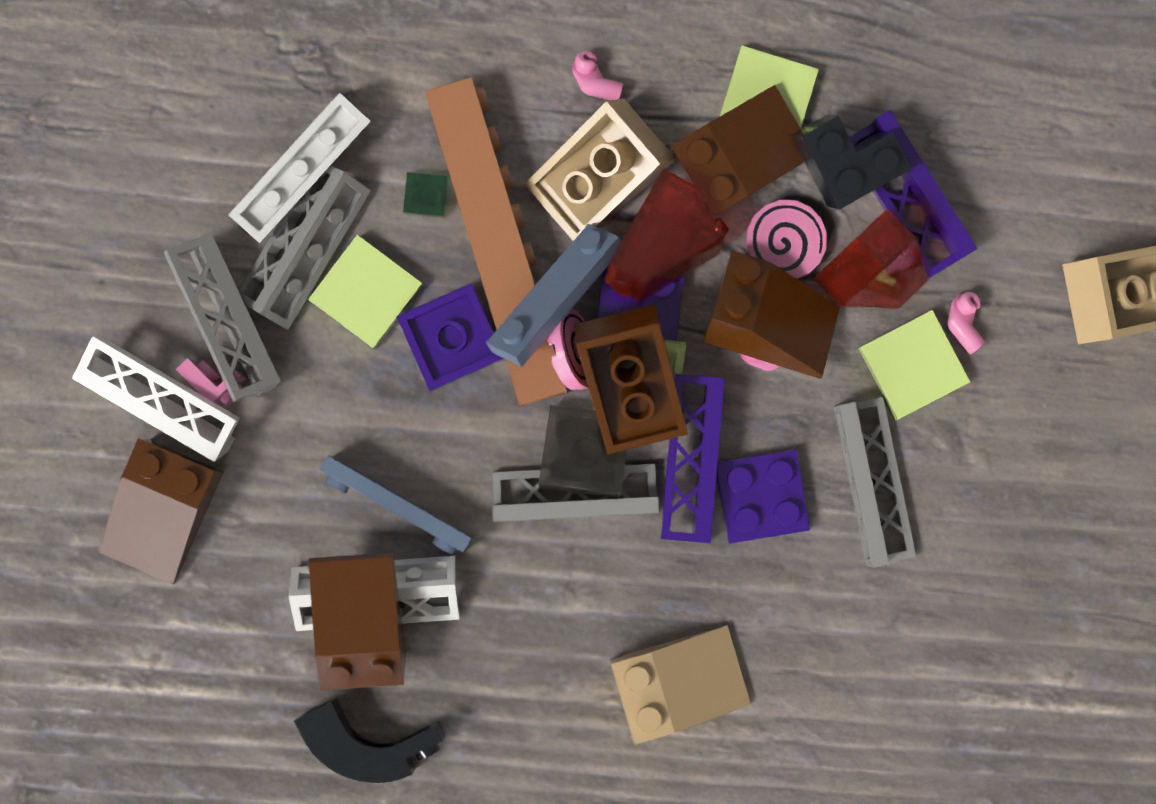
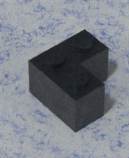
(844, 170)

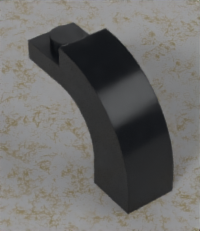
(360, 759)

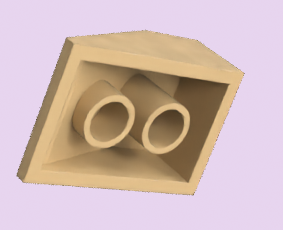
(600, 168)
(1112, 294)
(679, 684)

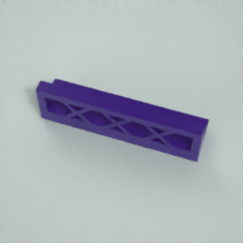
(926, 195)
(707, 462)

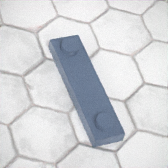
(554, 295)
(344, 477)

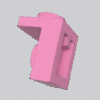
(203, 380)

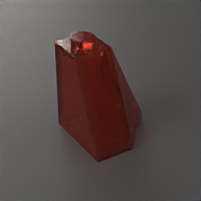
(665, 239)
(876, 267)

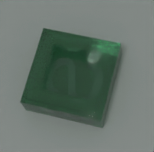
(425, 195)

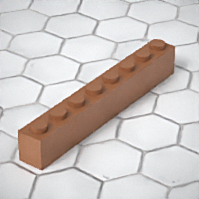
(491, 222)

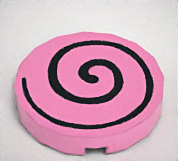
(787, 236)
(567, 361)

